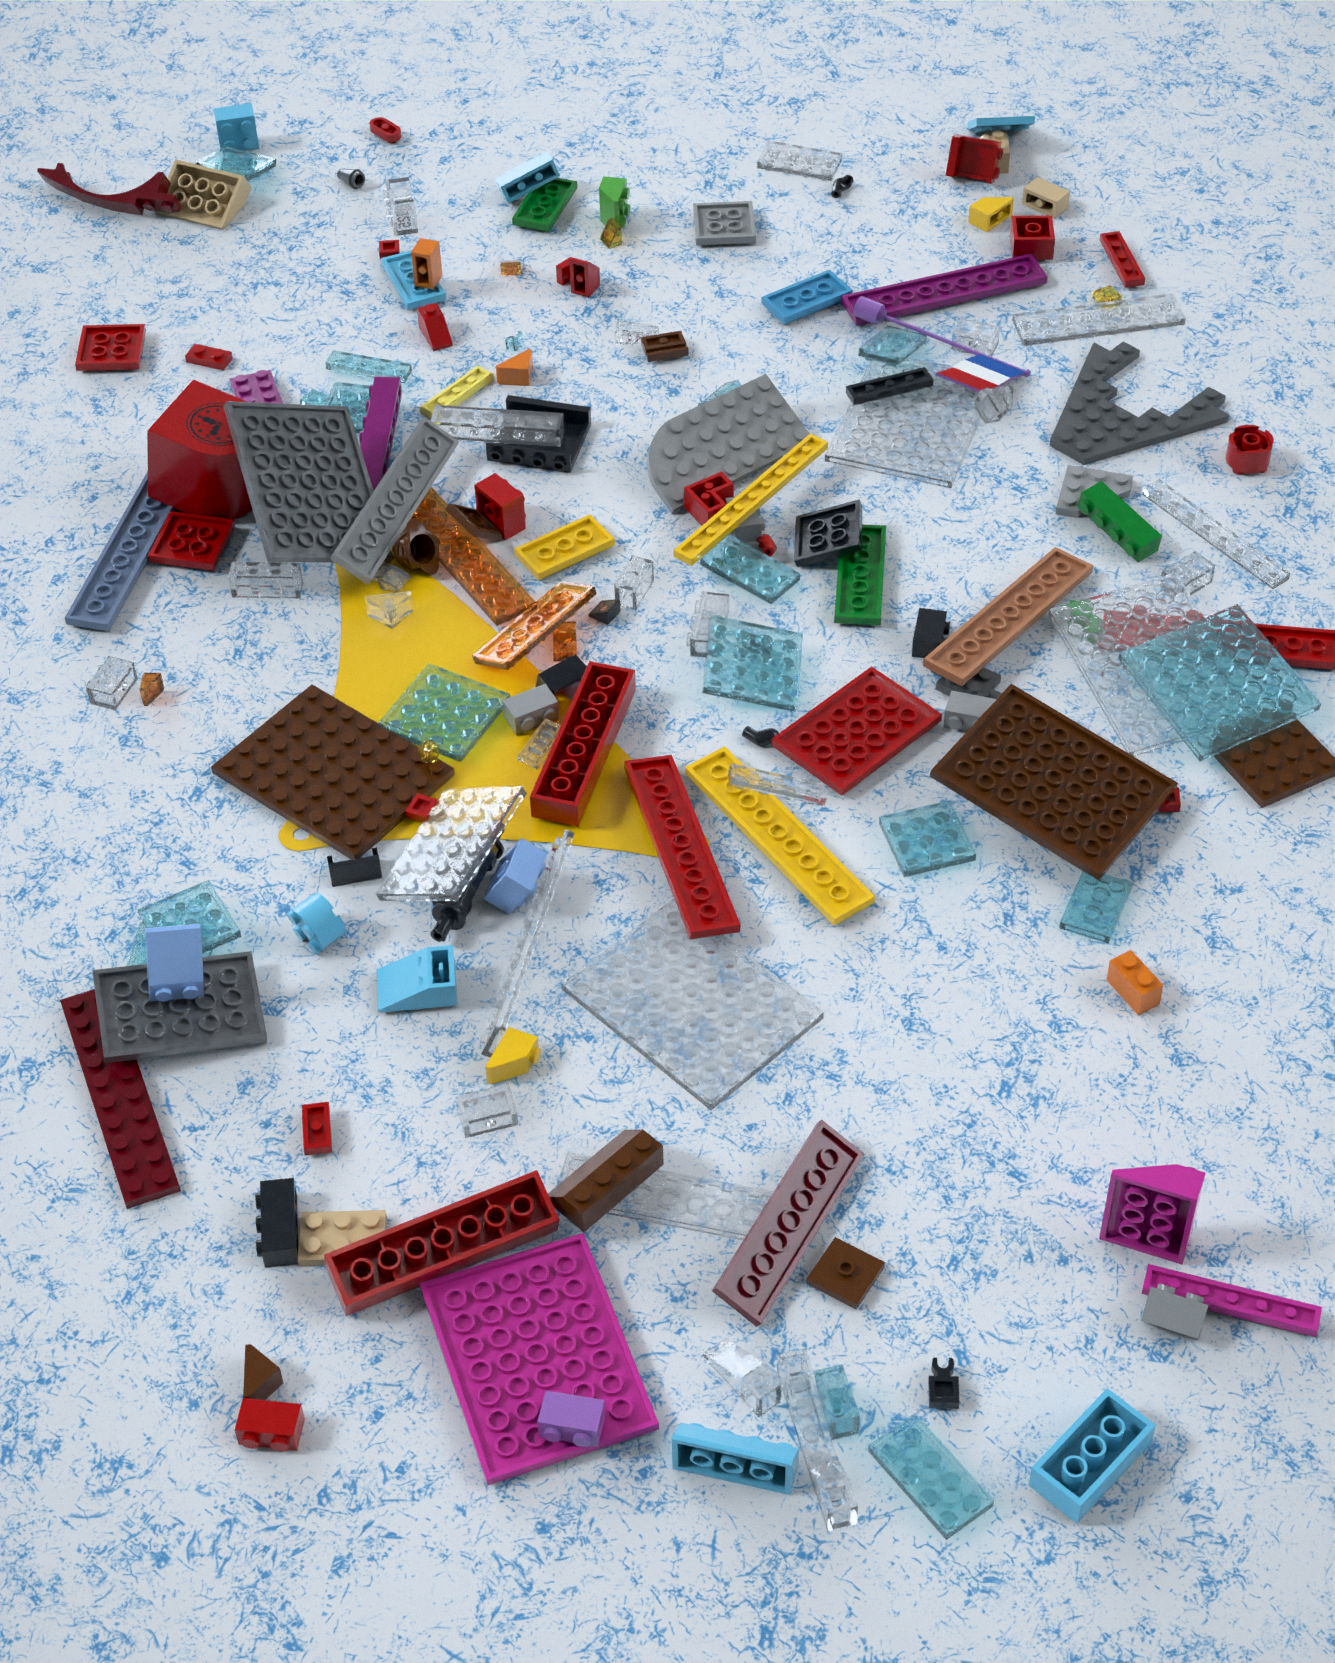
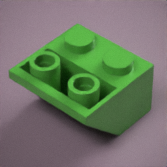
(613, 200)

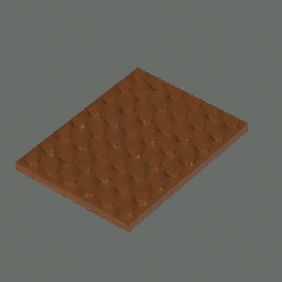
(331, 772)
(1054, 781)

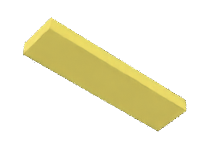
(459, 390)

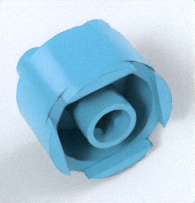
(316, 922)

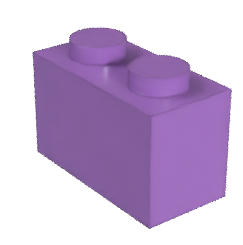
(571, 1419)

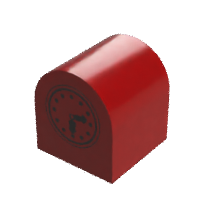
(195, 456)

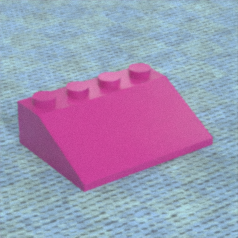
(1153, 1209)

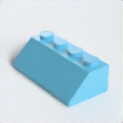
(734, 1457)

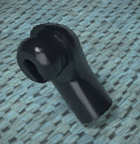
(841, 184)
(760, 738)

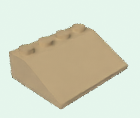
(206, 194)

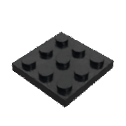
(828, 533)

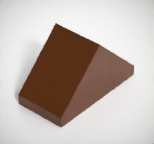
(260, 1375)

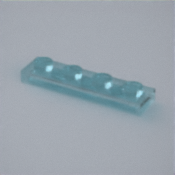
(367, 366)

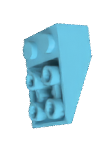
(418, 981)

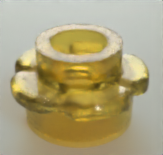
(428, 751)

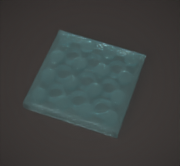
(752, 663)
(444, 710)

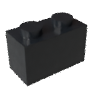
(929, 631)

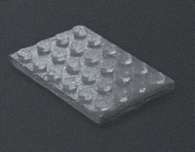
(451, 844)

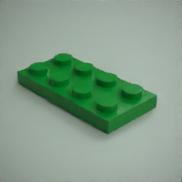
(545, 205)

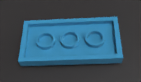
(806, 296)

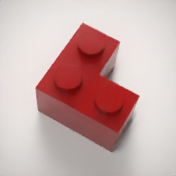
(708, 496)

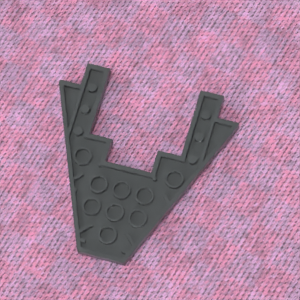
(1098, 429)

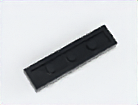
(889, 386)

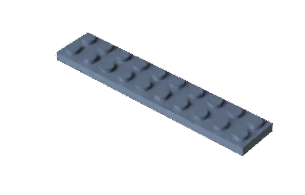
(119, 563)

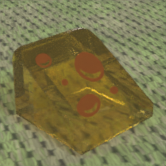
(612, 234)

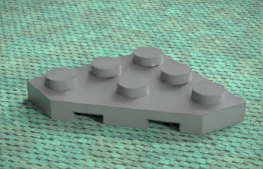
(1079, 479)

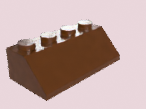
(607, 1177)

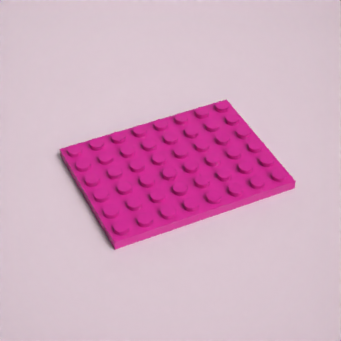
(528, 1330)

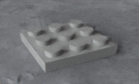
(724, 223)

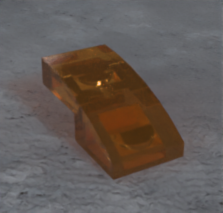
(564, 641)

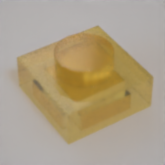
(1106, 294)

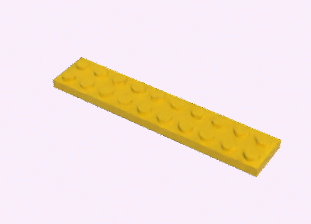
(782, 840)

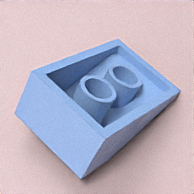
(174, 962)

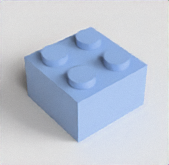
(516, 876)

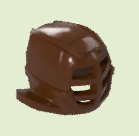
(417, 549)

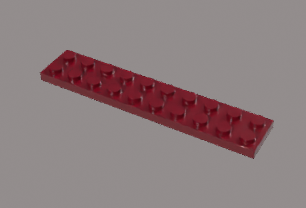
(122, 1109)

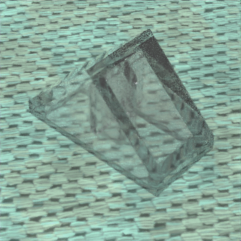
(389, 608)

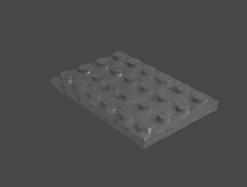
(143, 1029)

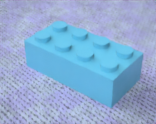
(1091, 1455)

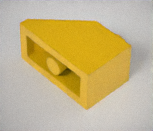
(990, 212)
(512, 1056)

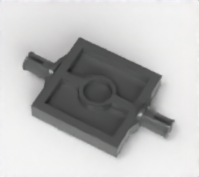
(981, 684)

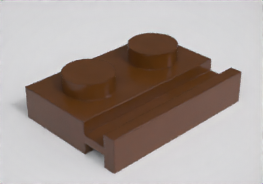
(664, 346)

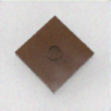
(474, 522)
(845, 1273)

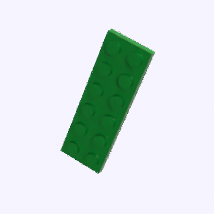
(861, 580)

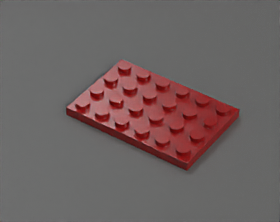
(856, 730)

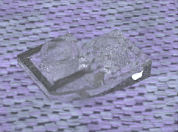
(390, 577)

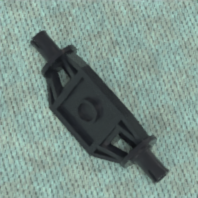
(453, 914)

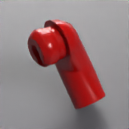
(767, 543)

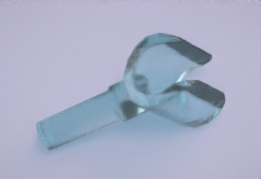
(513, 341)

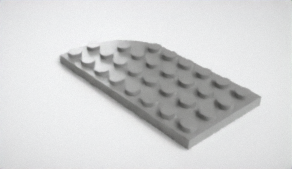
(726, 434)

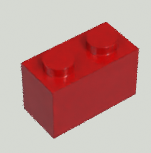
(269, 1424)

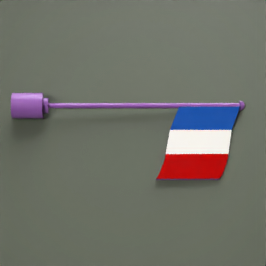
(973, 373)

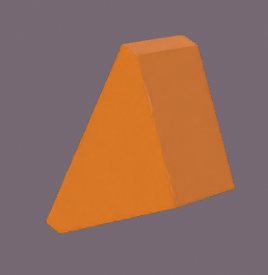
(516, 370)

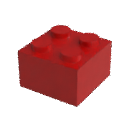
(1032, 236)
(501, 505)

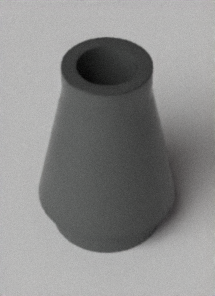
(352, 177)

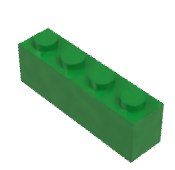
(1119, 521)

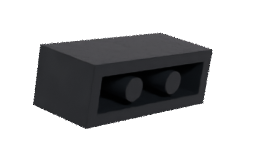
(277, 1222)

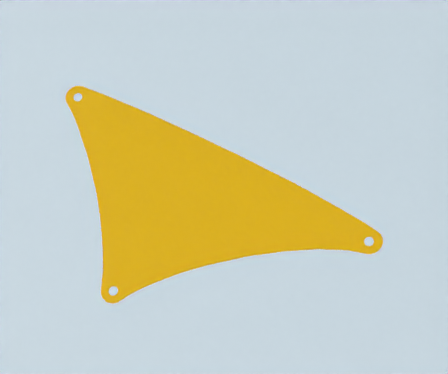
(444, 631)

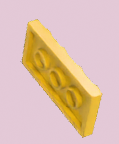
(564, 547)

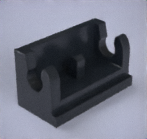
(562, 674)
(355, 869)

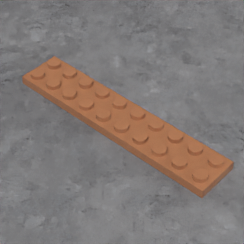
(1007, 616)

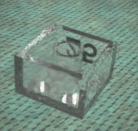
(400, 206)

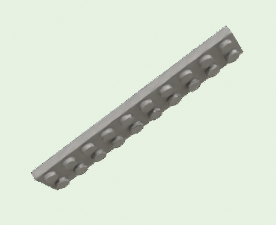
(394, 501)

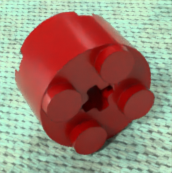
(1249, 450)

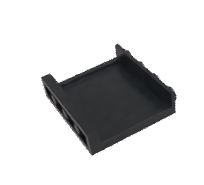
(562, 459)

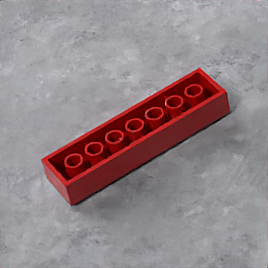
(583, 744)
(441, 1242)

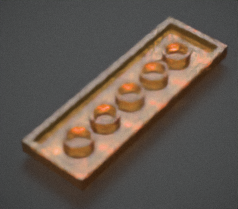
(534, 625)

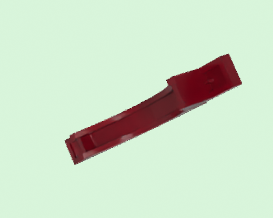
(148, 196)

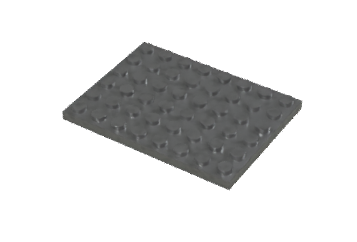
(300, 476)

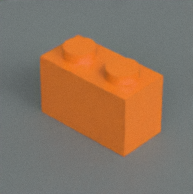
(426, 263)
(1134, 982)

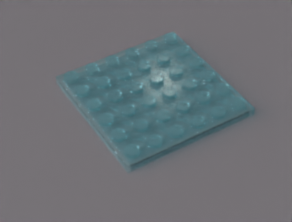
(1219, 682)

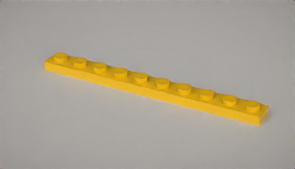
(750, 499)

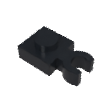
(943, 1387)

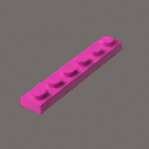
(1239, 1301)

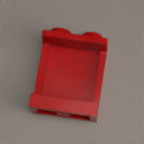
(974, 158)

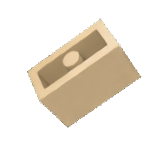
(1046, 197)

